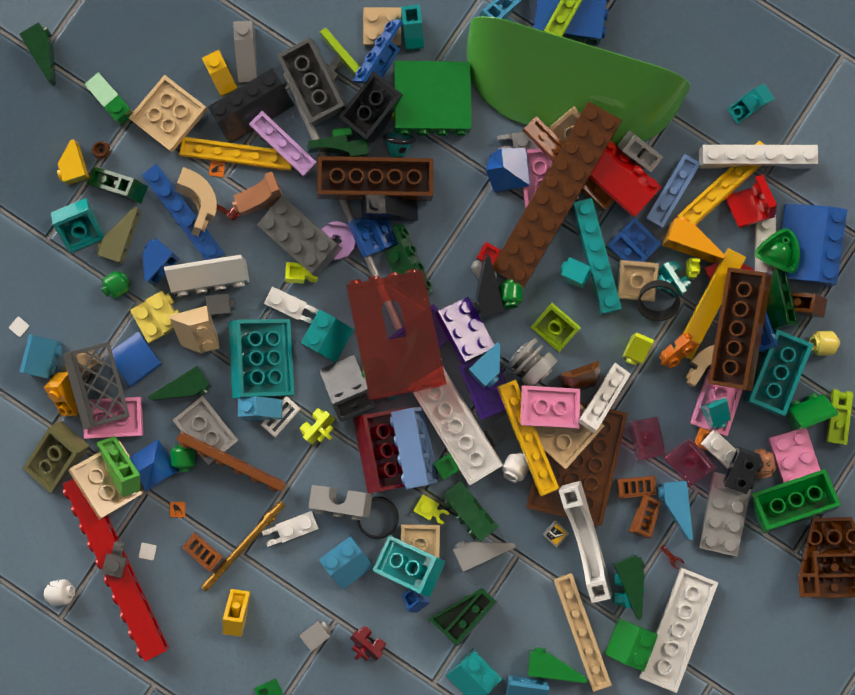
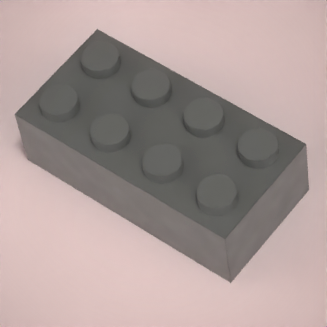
(312, 81)
(299, 236)

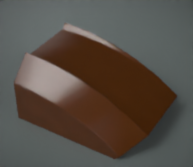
(581, 377)

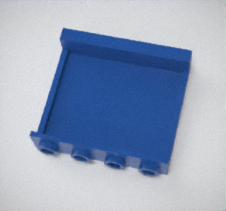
(586, 22)

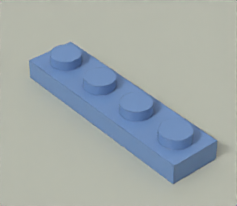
(673, 191)

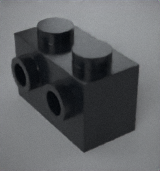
(743, 470)

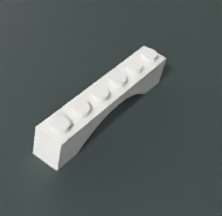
(771, 155)
(594, 567)

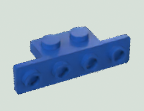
(381, 55)

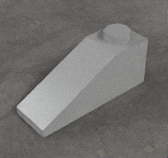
(245, 50)
(475, 552)

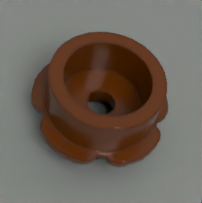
(101, 145)

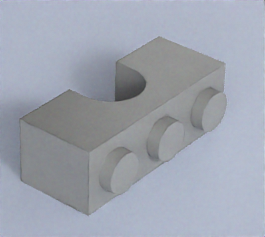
(356, 504)

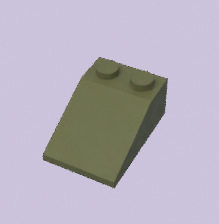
(55, 455)

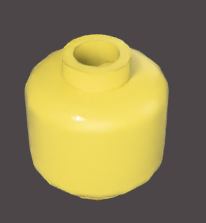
(824, 343)

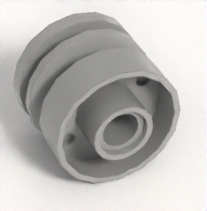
(532, 363)

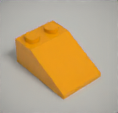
(691, 240)

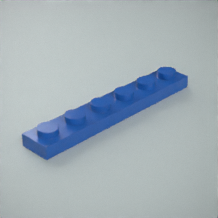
(181, 212)

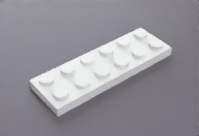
(459, 431)
(679, 629)

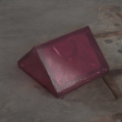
(646, 438)
(690, 461)

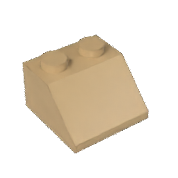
(196, 330)

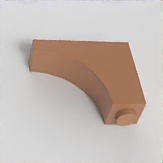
(259, 196)

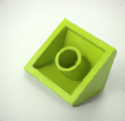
(555, 327)

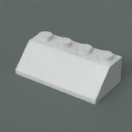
(207, 275)

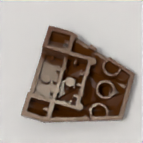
(828, 559)

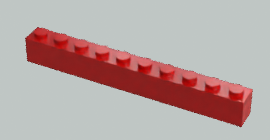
(126, 590)

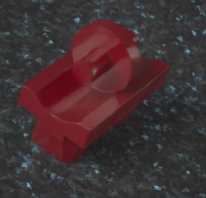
(374, 650)

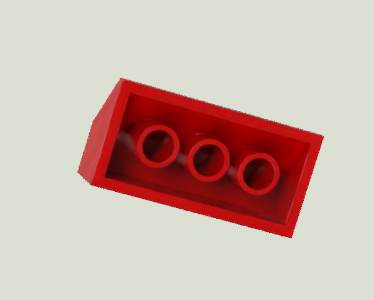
(624, 180)

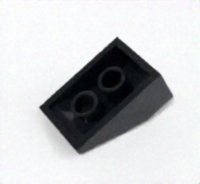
(371, 107)

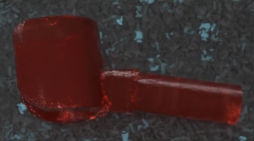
(231, 213)
(673, 559)

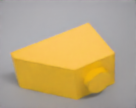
(219, 73)
(72, 165)
(236, 612)

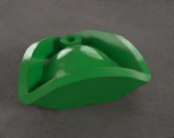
(780, 251)

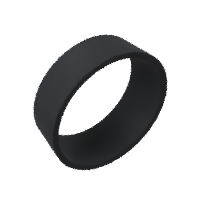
(663, 314)
(391, 504)

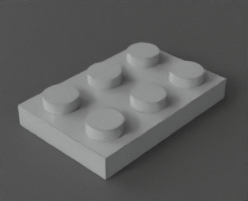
(206, 425)

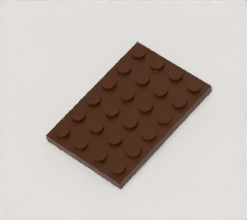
(592, 467)

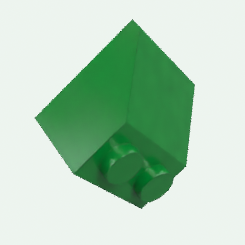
(810, 412)
(631, 644)

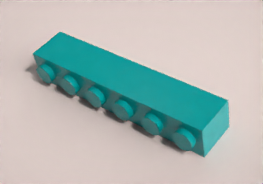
(596, 256)

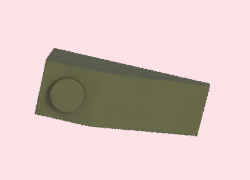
(118, 239)

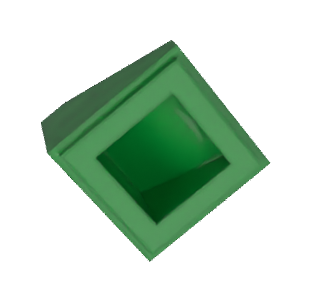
(269, 688)

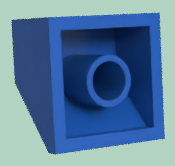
(155, 258)

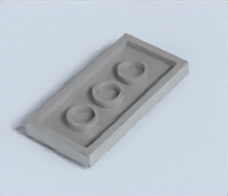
(723, 518)

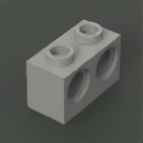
(640, 151)

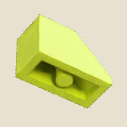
(637, 349)

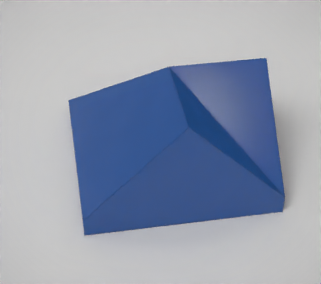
(508, 169)
(153, 465)

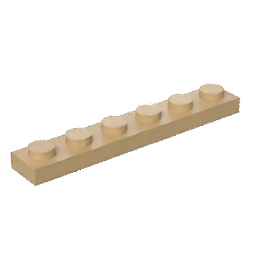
(582, 632)

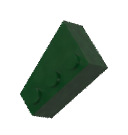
(469, 511)
(463, 616)

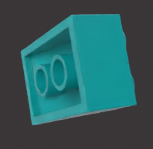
(409, 566)

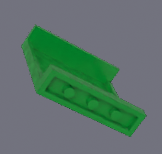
(433, 97)

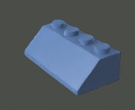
(414, 447)

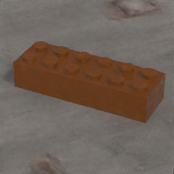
(360, 176)
(740, 328)

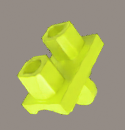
(320, 429)

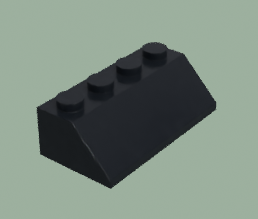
(242, 105)

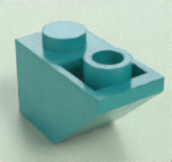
(412, 27)
(750, 103)
(575, 272)

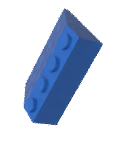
(820, 241)

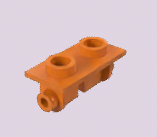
(672, 356)

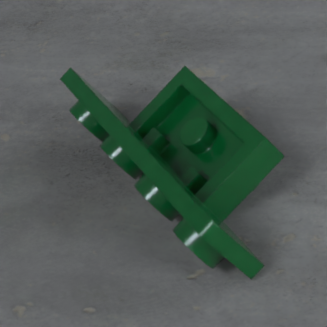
(404, 256)

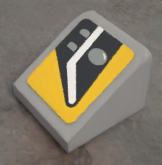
(555, 533)

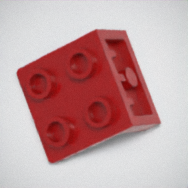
(752, 204)

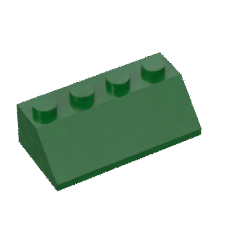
(795, 501)

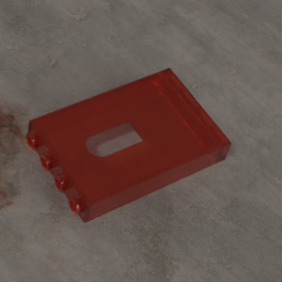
(399, 363)

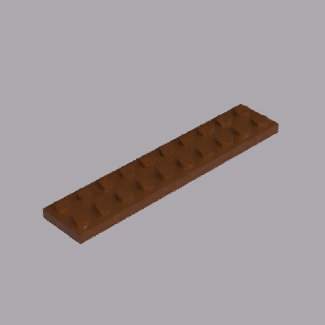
(556, 194)

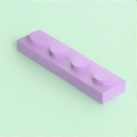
(283, 143)

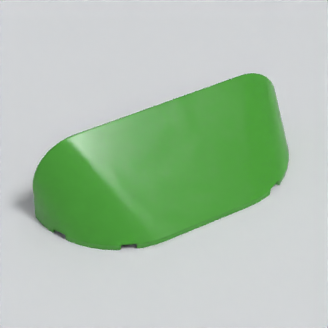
(545, 75)

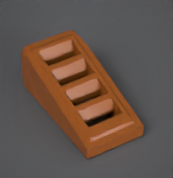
(621, 490)
(637, 523)
(218, 556)

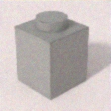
(316, 634)

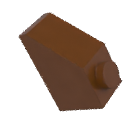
(809, 304)

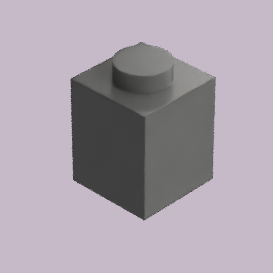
(220, 305)

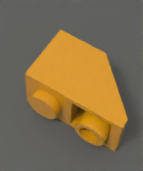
(61, 393)

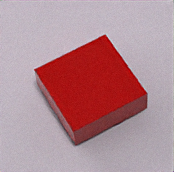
(488, 249)

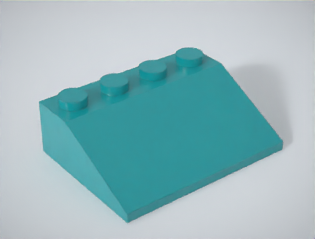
(261, 358)

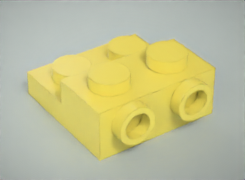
(154, 315)

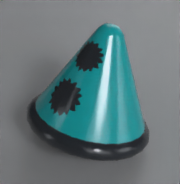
(398, 144)

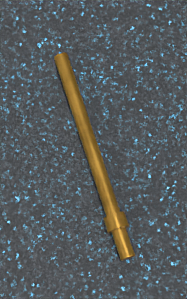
(269, 517)

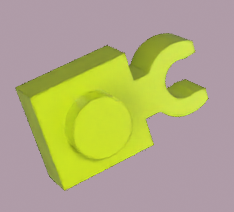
(692, 268)
(297, 273)
(428, 507)

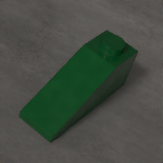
(41, 47)
(117, 184)
(780, 302)
(187, 385)
(632, 579)

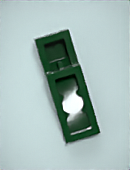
(339, 146)

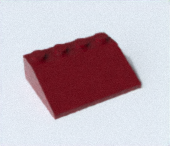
(378, 451)

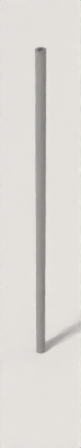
(345, 206)

